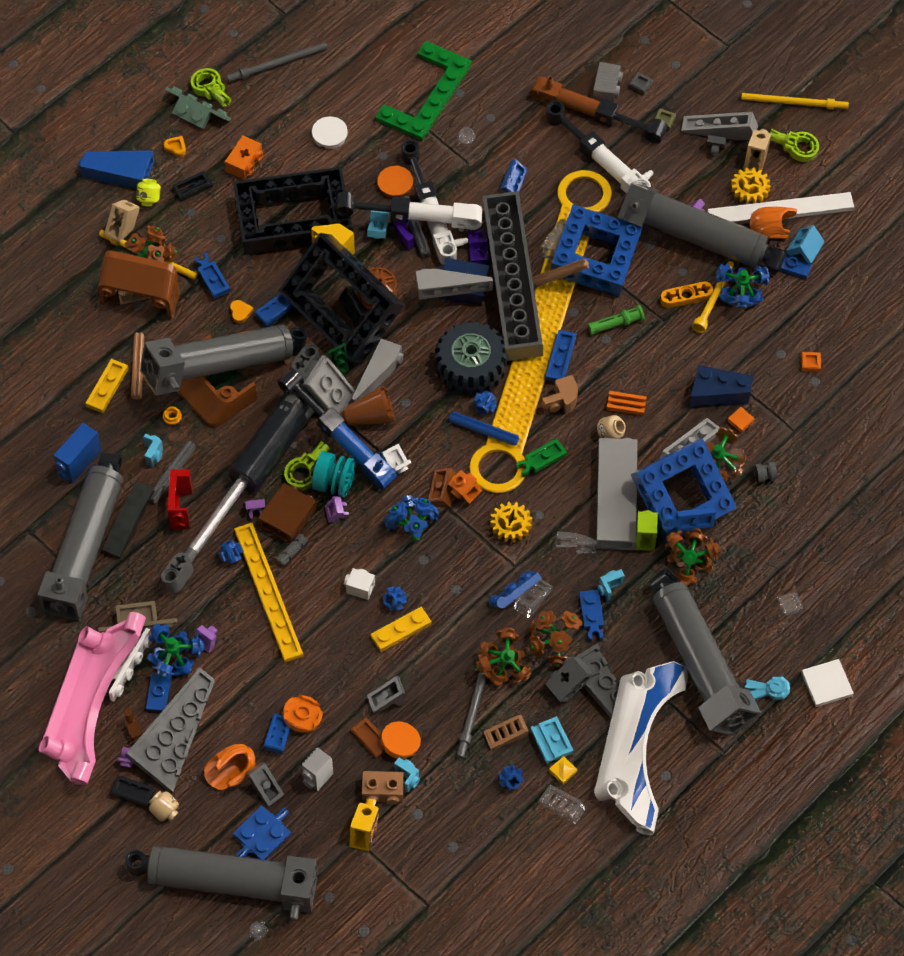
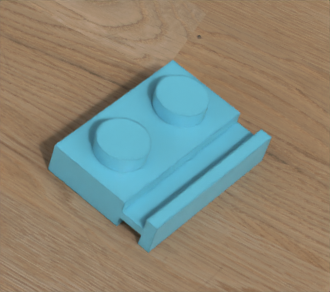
(551, 740)

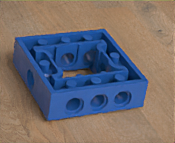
(604, 228)
(693, 455)

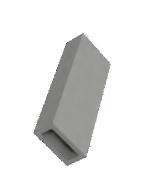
(616, 494)

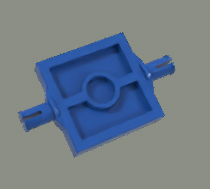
(262, 833)

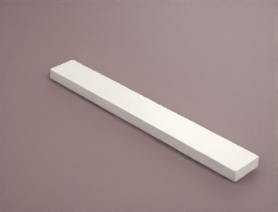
(805, 207)

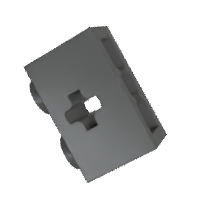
(578, 677)

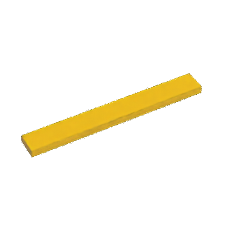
(268, 593)

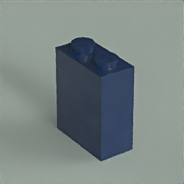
(468, 268)

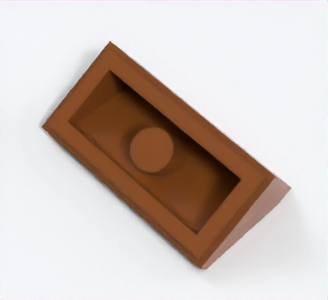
(440, 491)

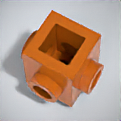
(465, 486)

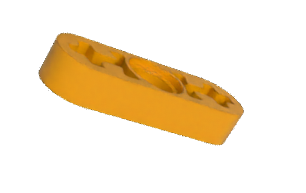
(671, 293)

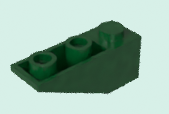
(339, 358)

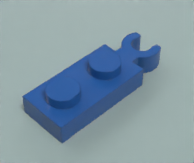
(212, 277)
(690, 519)
(592, 613)

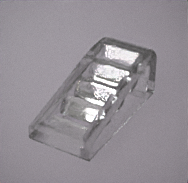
(551, 243)
(527, 607)
(574, 809)

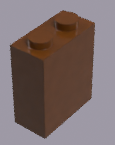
(287, 513)

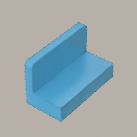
(807, 242)

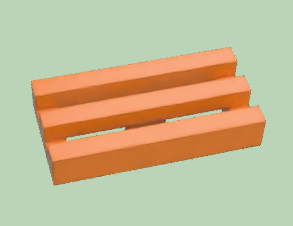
(626, 400)

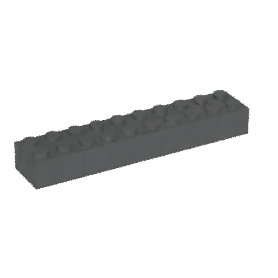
(512, 276)

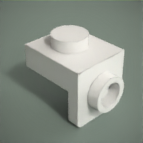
(396, 459)

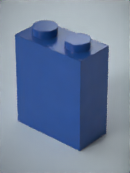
(77, 453)

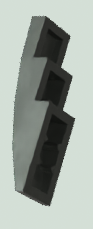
(128, 519)

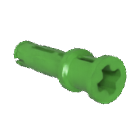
(624, 317)

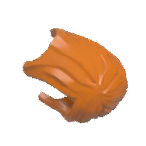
(769, 221)
(229, 766)

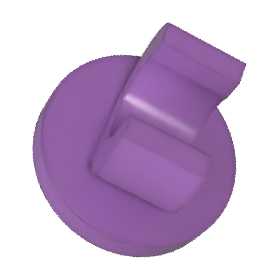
(124, 761)

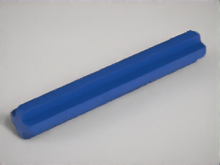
(484, 428)

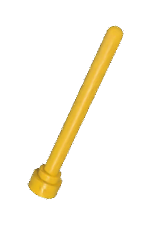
(701, 323)

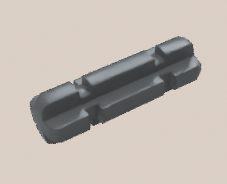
(292, 549)

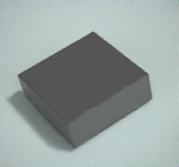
(640, 83)

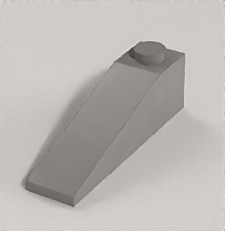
(728, 125)
(441, 283)
(380, 367)
(705, 430)

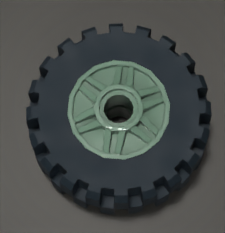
(471, 358)

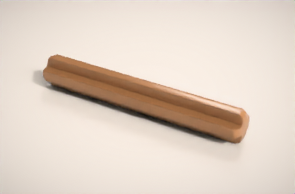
(560, 272)
(136, 386)

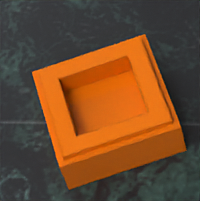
(811, 362)
(741, 419)

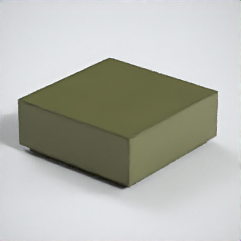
(666, 116)

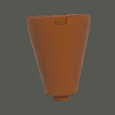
(370, 409)

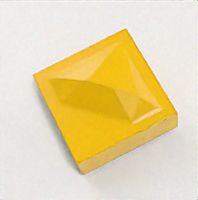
(563, 770)

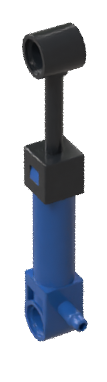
(333, 425)

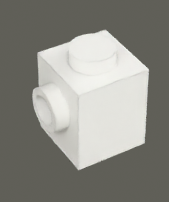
(360, 583)

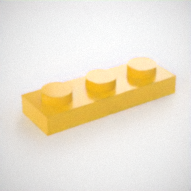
(107, 386)
(401, 629)

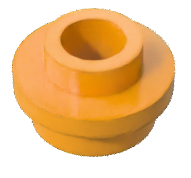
(172, 411)

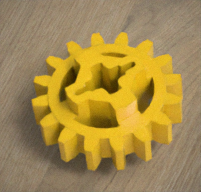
(752, 185)
(504, 516)

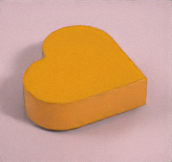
(176, 146)
(240, 311)

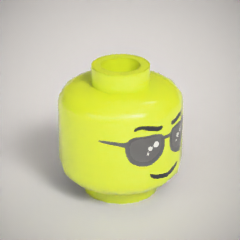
(148, 192)

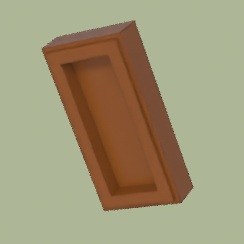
(369, 737)

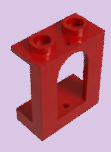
(179, 484)

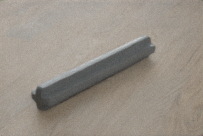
(419, 236)
(177, 463)

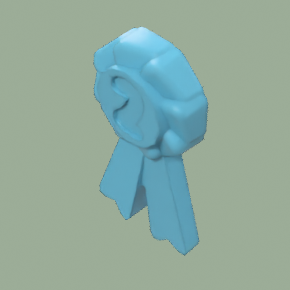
(775, 688)

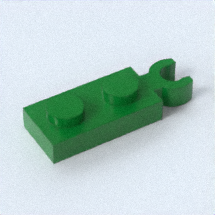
(542, 457)

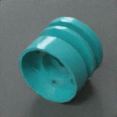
(333, 474)

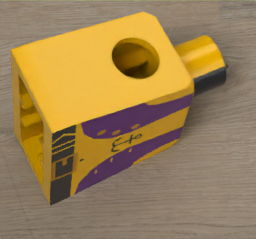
(364, 825)

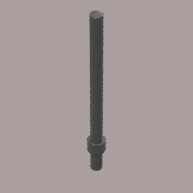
(245, 72)
(465, 737)

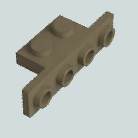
(146, 609)

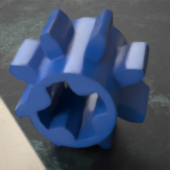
(484, 402)
(230, 551)
(394, 598)
(511, 777)

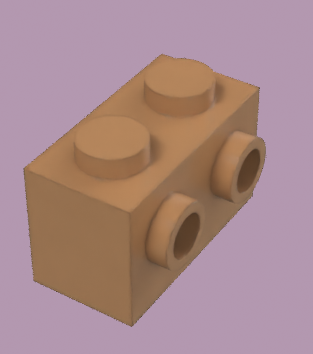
(383, 786)

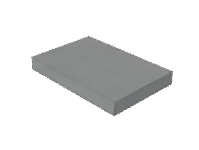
(329, 386)

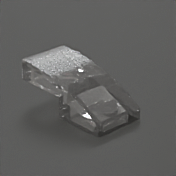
(582, 543)

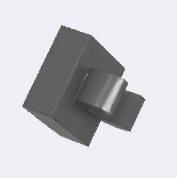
(716, 143)

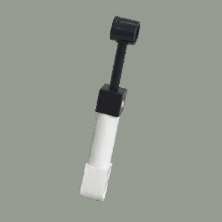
(594, 149)
(426, 193)
(401, 209)

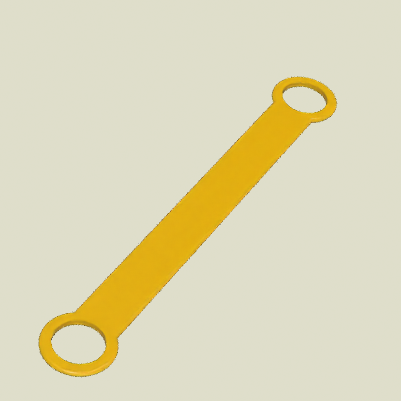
(528, 375)

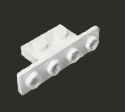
(126, 670)

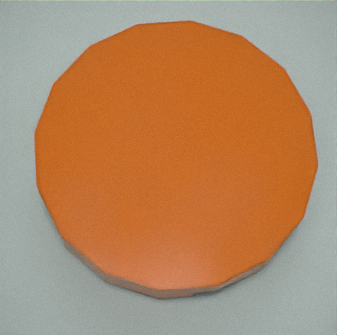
(395, 181)
(302, 714)
(400, 740)

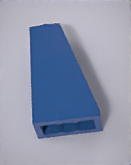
(117, 167)

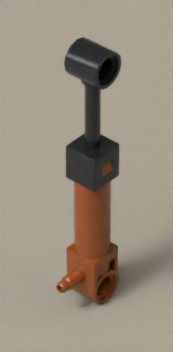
(604, 112)

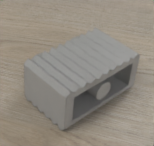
(607, 81)
(317, 769)

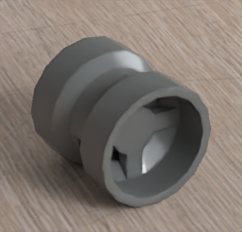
(765, 472)

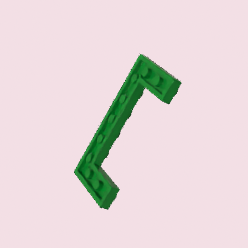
(419, 126)

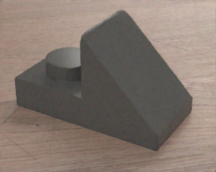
(386, 695)
(264, 784)

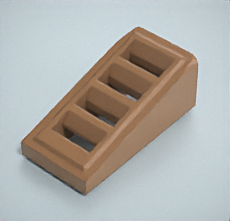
(510, 723)

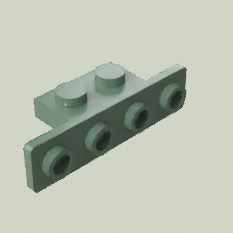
(194, 111)

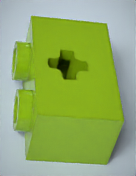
(646, 530)

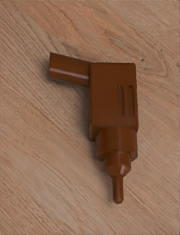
(132, 726)

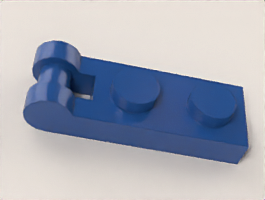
(515, 589)

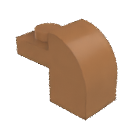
(565, 396)

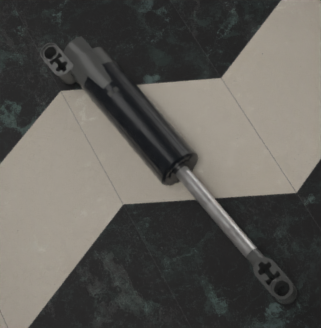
(252, 464)

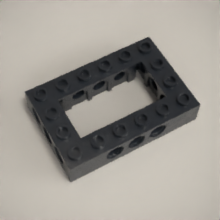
(286, 189)
(298, 290)

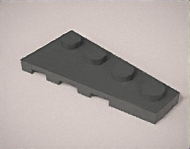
(603, 683)

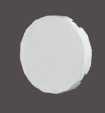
(329, 132)

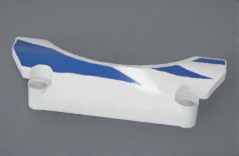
(623, 763)

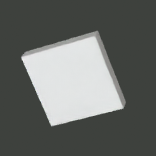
(827, 683)

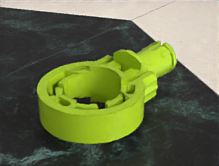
(213, 89)
(790, 143)
(306, 461)

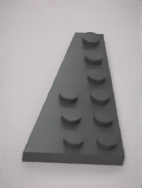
(168, 739)

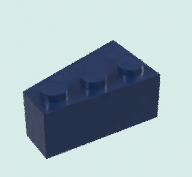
(720, 387)

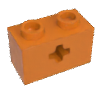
(244, 157)

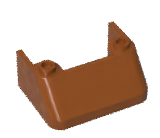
(140, 277)
(216, 405)

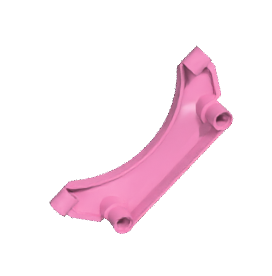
(76, 710)

